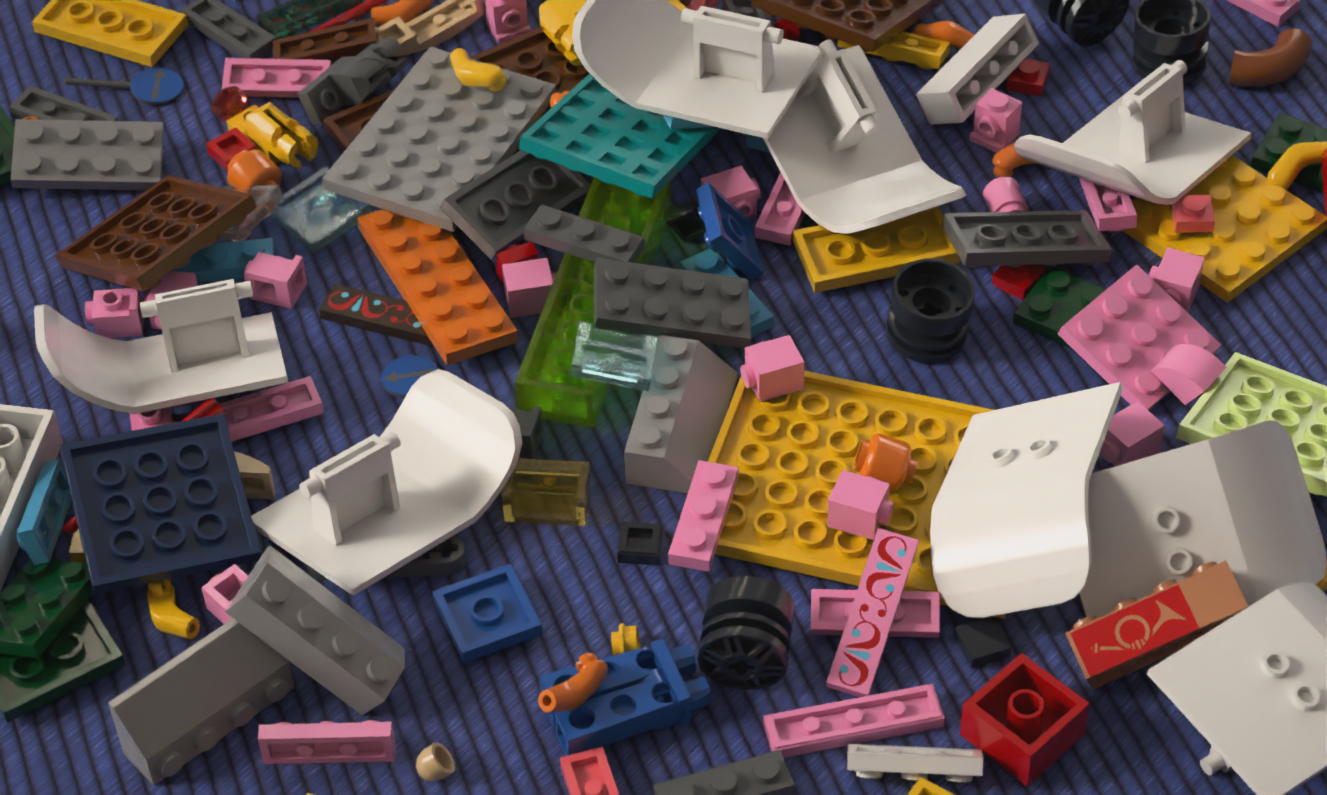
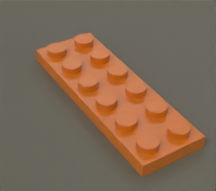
(438, 285)

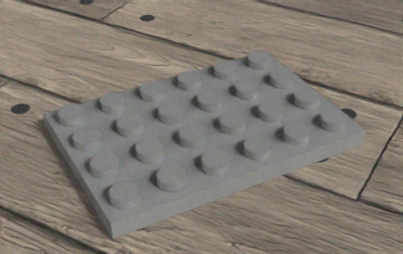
(435, 139)

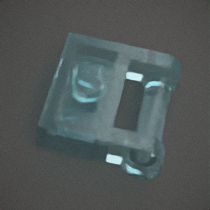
(613, 357)

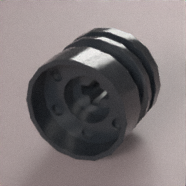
(1085, 20)
(1170, 33)
(930, 310)
(746, 632)

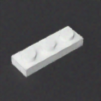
(915, 762)

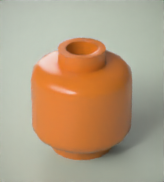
(252, 169)
(885, 460)

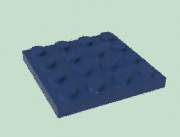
(159, 503)

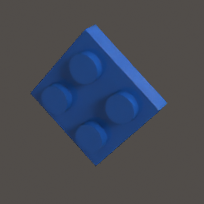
(729, 232)
(487, 613)

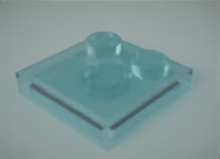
(317, 214)

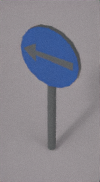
(149, 86)
(404, 372)

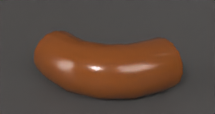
(1273, 64)

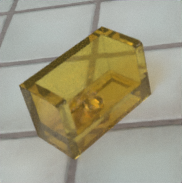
(547, 492)

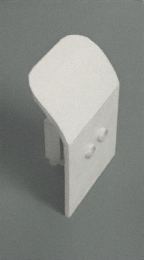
(693, 63)
(1142, 142)
(850, 151)
(198, 357)
(402, 490)
(1201, 504)
(1016, 505)
(1259, 690)

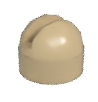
(435, 763)

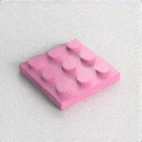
(1131, 332)

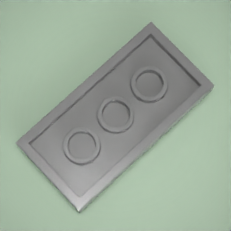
(86, 154)

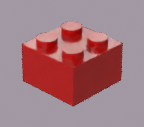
(1024, 719)

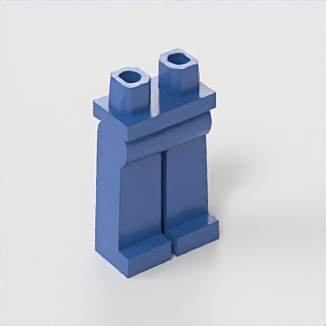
(637, 695)

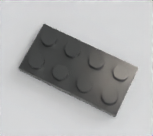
(506, 197)
(1026, 238)
(671, 303)

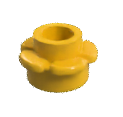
(625, 639)

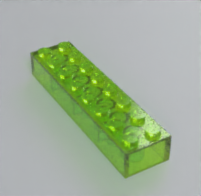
(546, 368)

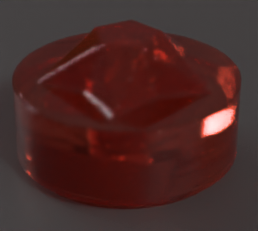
(229, 103)

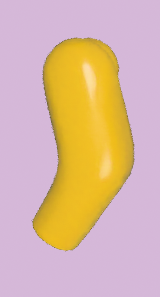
(477, 73)
(1293, 161)
(166, 614)

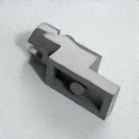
(351, 80)

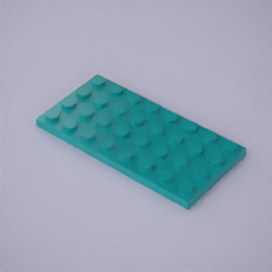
(612, 140)

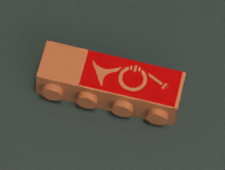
(1155, 625)

